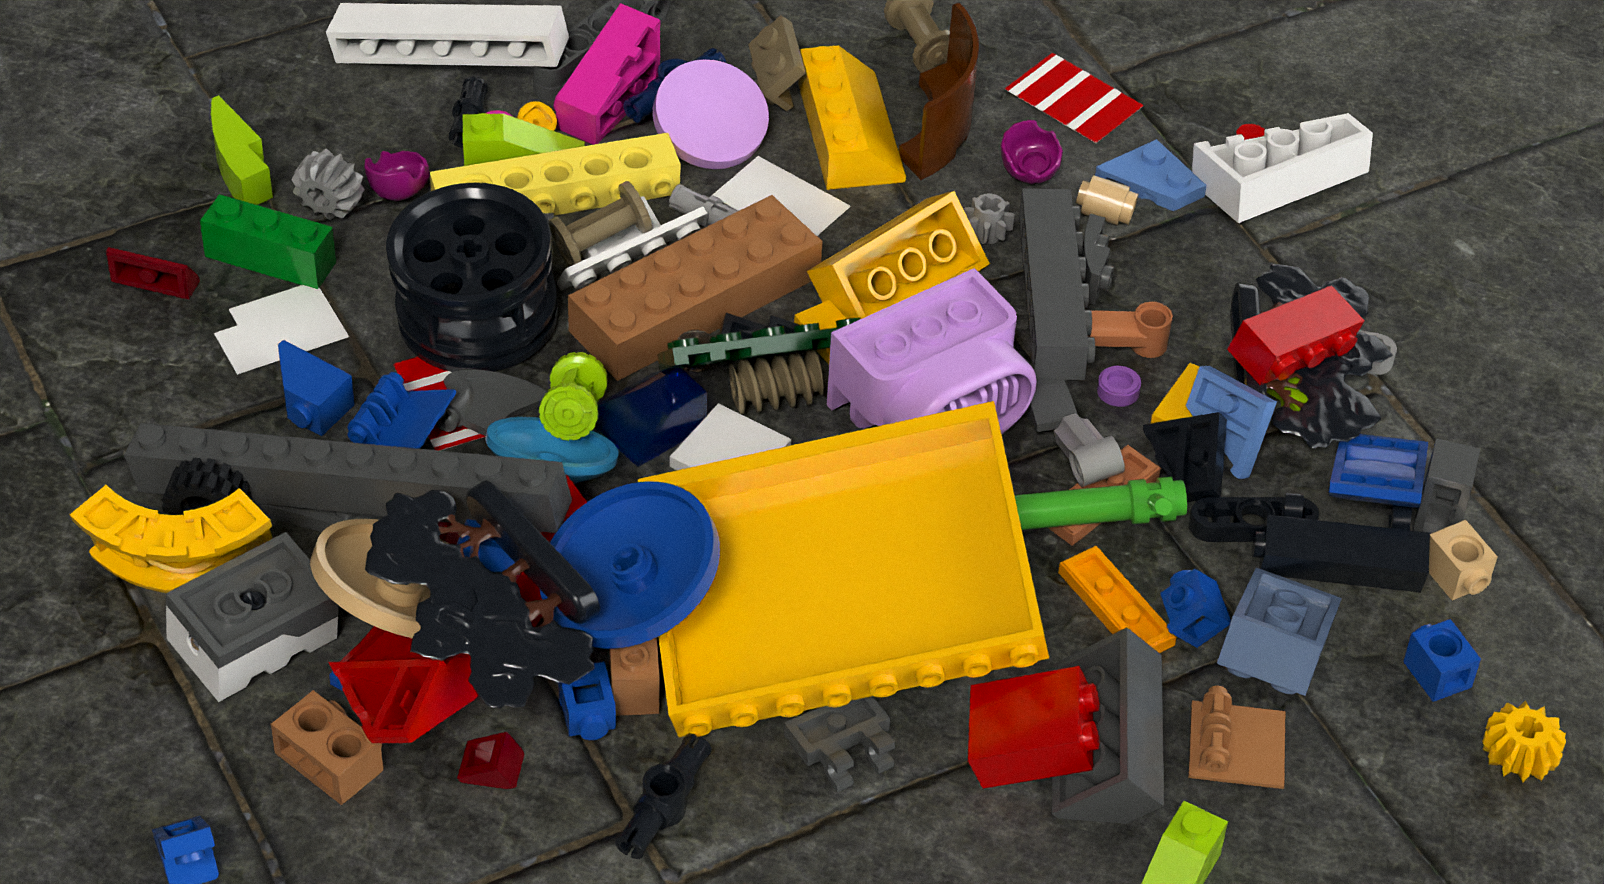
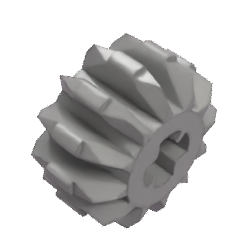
(328, 184)

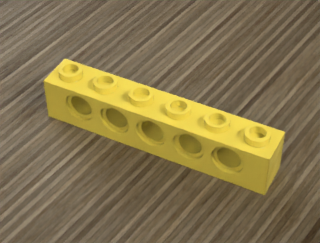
(579, 176)

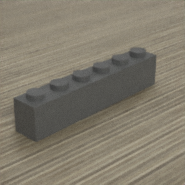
(1054, 284)

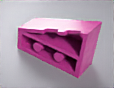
(613, 69)

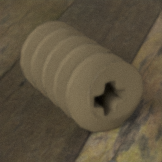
(776, 380)

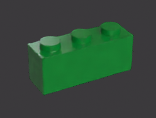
(268, 241)

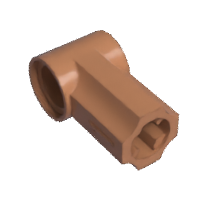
(1143, 330)

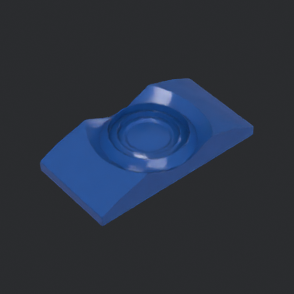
(1379, 470)

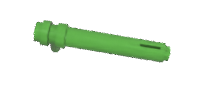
(1132, 502)

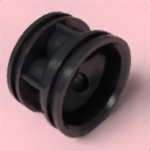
(468, 239)

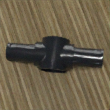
(657, 811)

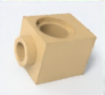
(1460, 560)

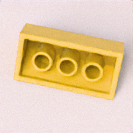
(848, 120)
(901, 258)

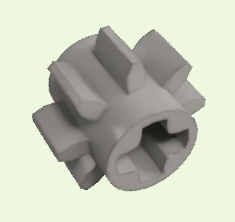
(990, 218)

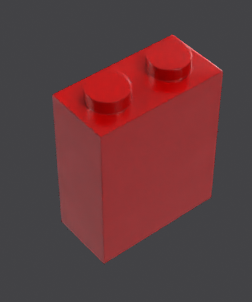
(1032, 727)

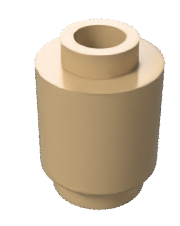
(1107, 200)

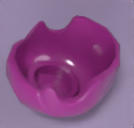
(1030, 152)
(397, 174)

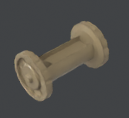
(915, 17)
(600, 224)

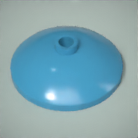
(528, 439)

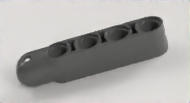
(550, 80)

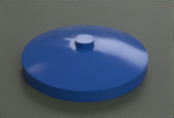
(645, 556)

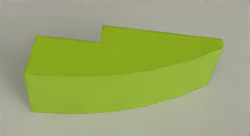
(239, 155)

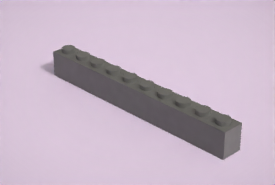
(348, 474)

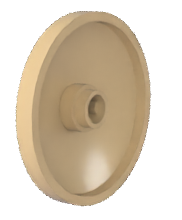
(340, 572)

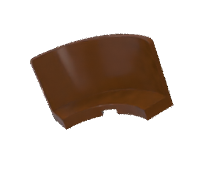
(951, 99)

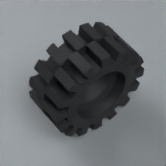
(200, 480)

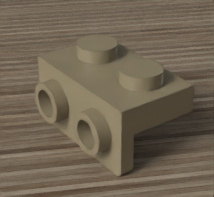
(777, 62)

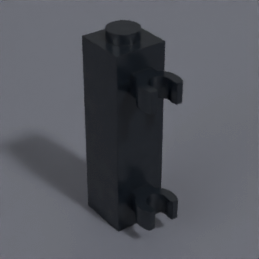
(1343, 551)

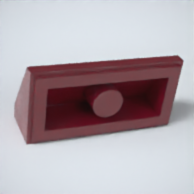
(151, 273)

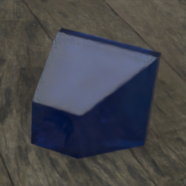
(652, 414)

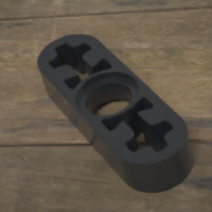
(1222, 508)

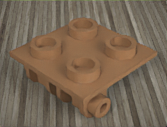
(1236, 742)

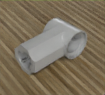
(1089, 453)

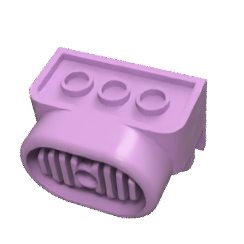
(932, 357)

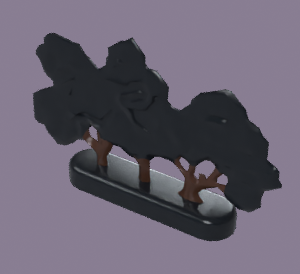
(1332, 406)
(480, 608)

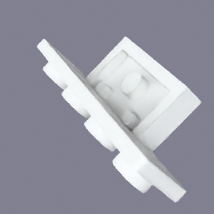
(620, 248)

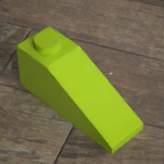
(506, 137)

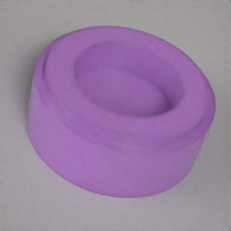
(1119, 386)

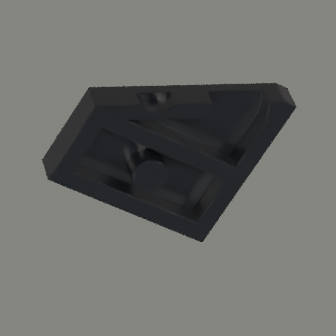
(1191, 452)

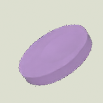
(711, 113)

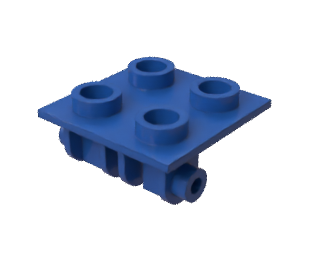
(398, 416)

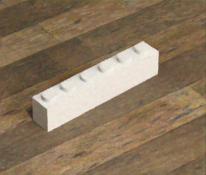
(448, 34)

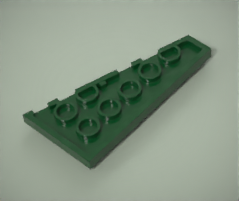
(732, 347)

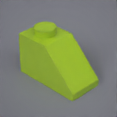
(1187, 847)

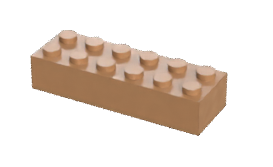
(693, 285)

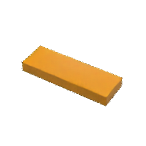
(1114, 598)

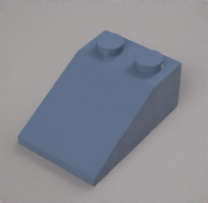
(1278, 632)

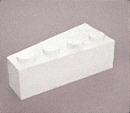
(1282, 165)

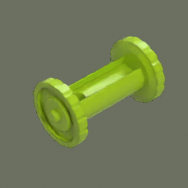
(571, 404)

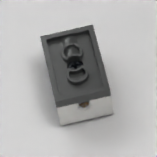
(250, 616)

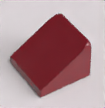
(492, 761)

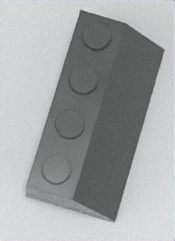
(1129, 760)

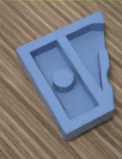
(1155, 176)
(1243, 408)

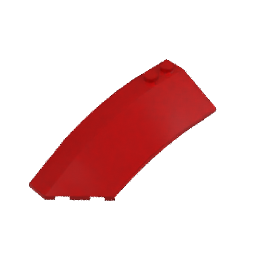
(408, 694)

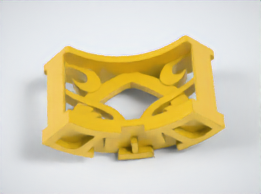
(169, 549)

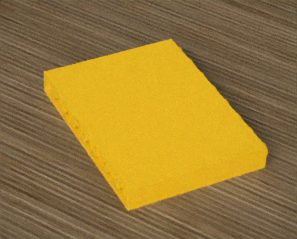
(854, 572)

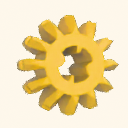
(1524, 741)

